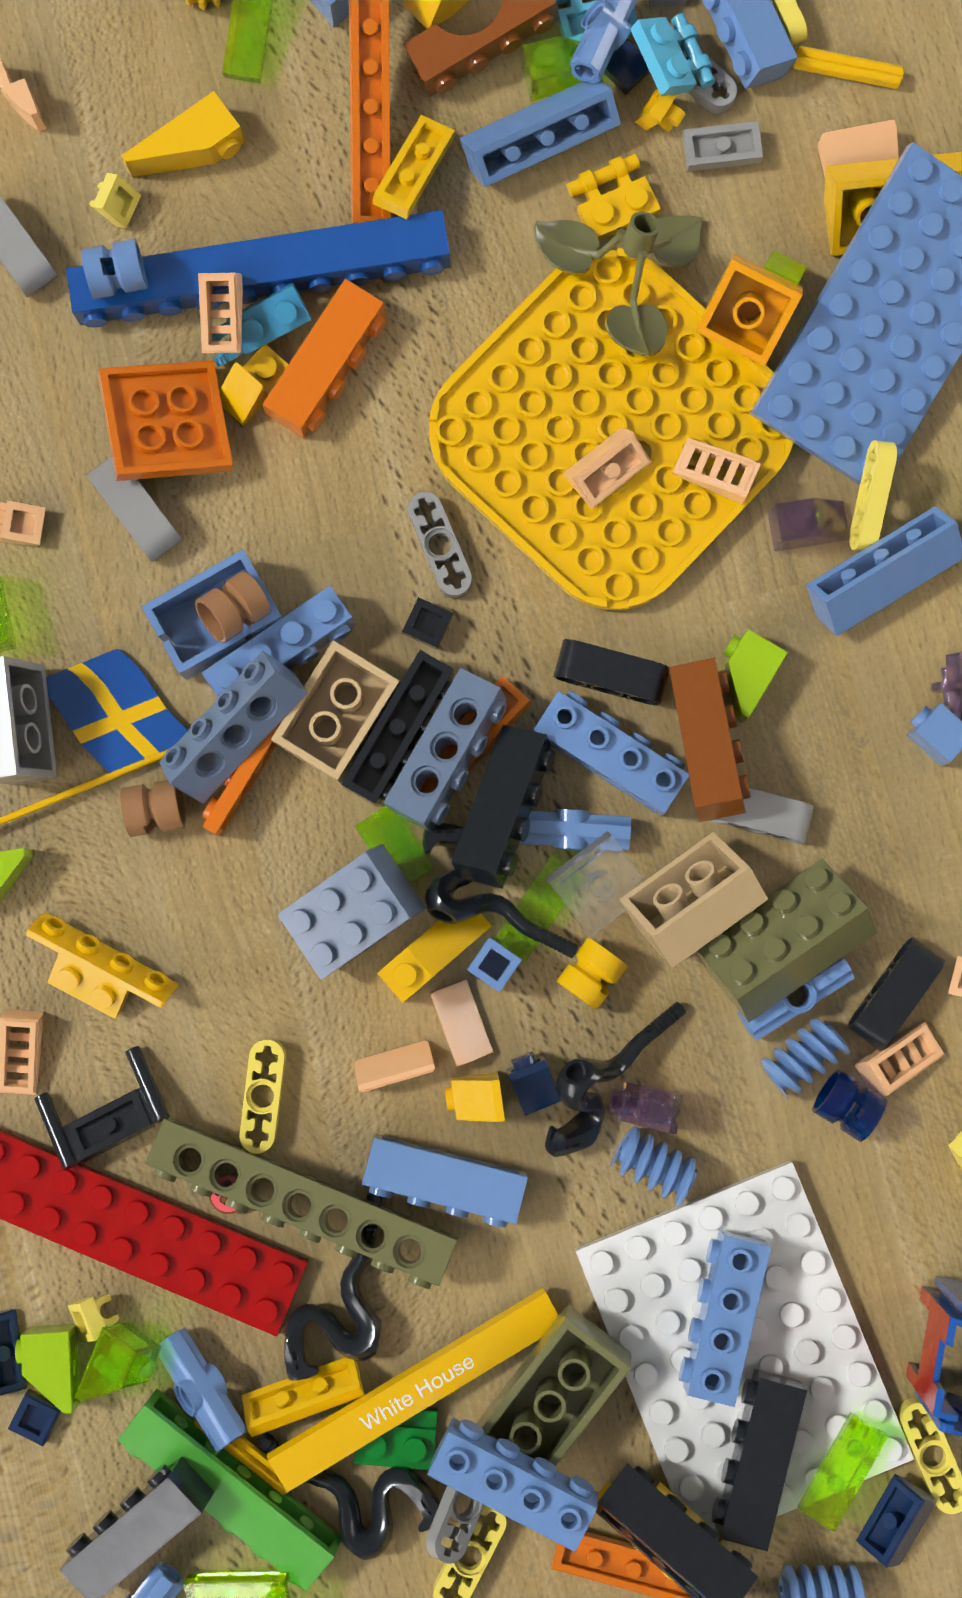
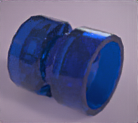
(838, 1097)

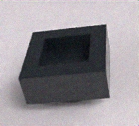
(427, 623)

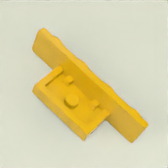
(97, 971)

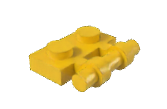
(613, 209)

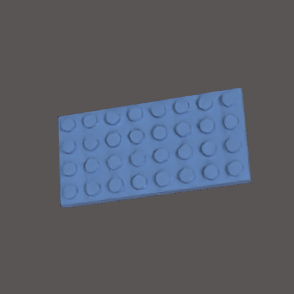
(879, 327)

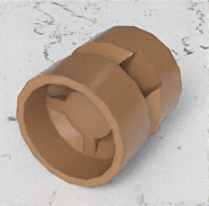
(236, 604)
(152, 808)

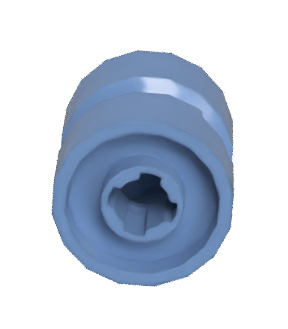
(127, 263)

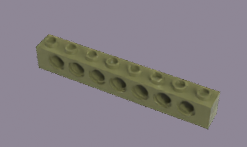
(168, 1160)

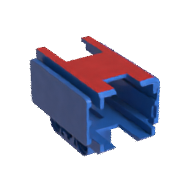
(943, 1317)

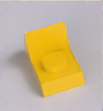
(251, 384)

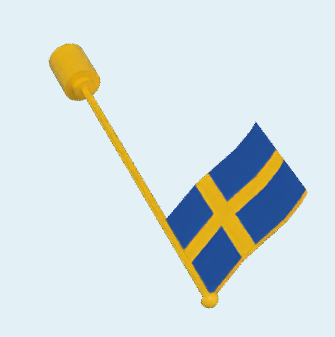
(112, 717)

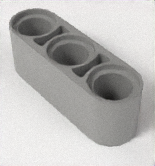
(21, 254)
(135, 511)
(773, 817)

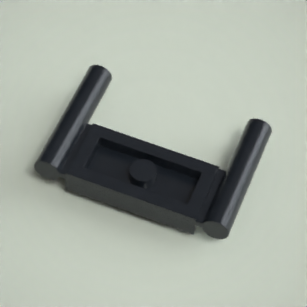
(108, 1124)

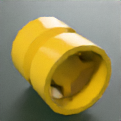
(592, 973)

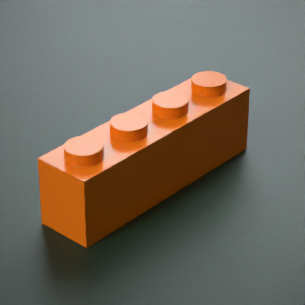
(325, 359)

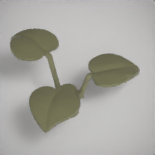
(673, 240)

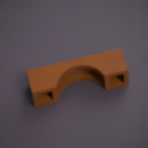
(447, 57)

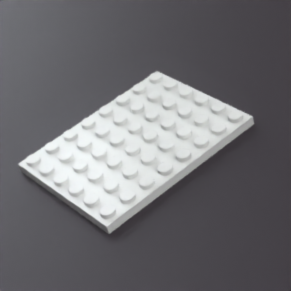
(801, 1330)

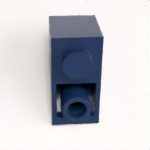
(532, 1083)

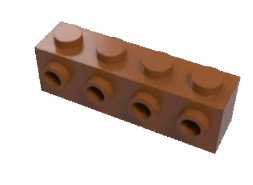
(708, 741)

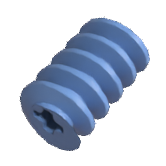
(804, 1056)
(656, 1164)
(819, 1583)

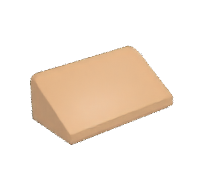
(859, 144)
(607, 467)
(461, 1022)
(394, 1066)

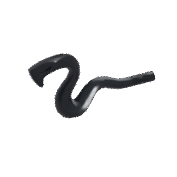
(450, 910)
(583, 1073)
(355, 1346)
(371, 1541)

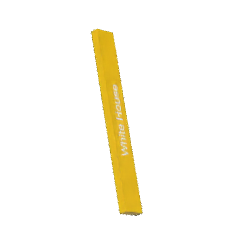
(412, 1390)

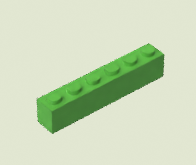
(242, 1502)

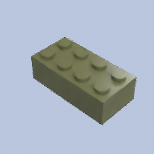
(787, 940)
(558, 1388)

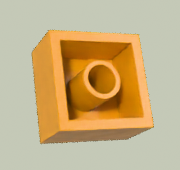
(749, 309)

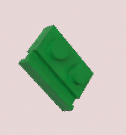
(405, 1446)

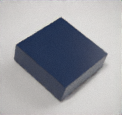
(626, 67)
(35, 1418)

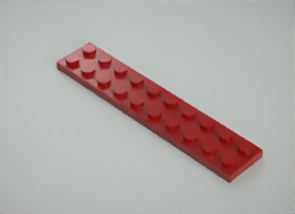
(147, 1236)

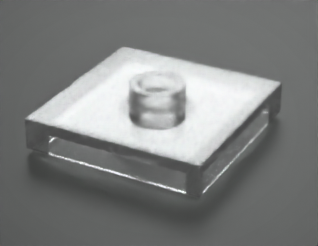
(595, 883)

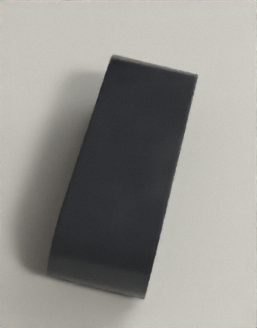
(611, 672)
(896, 993)

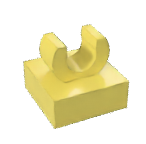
(116, 200)
(88, 1317)

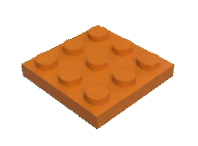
(165, 420)

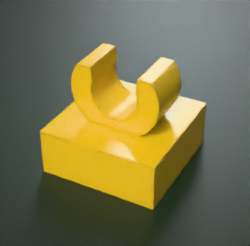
(660, 111)

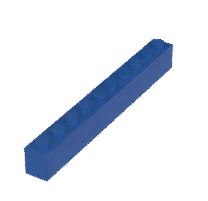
(307, 258)

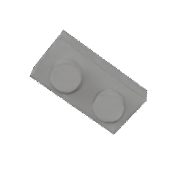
(722, 146)

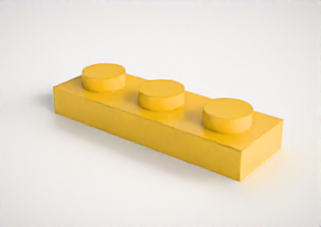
(413, 167)
(294, 1400)

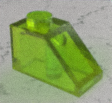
(548, 66)
(118, 1362)

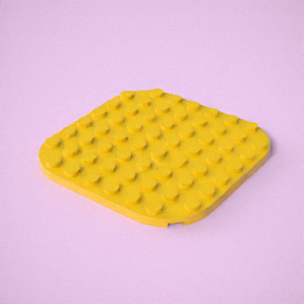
(558, 388)

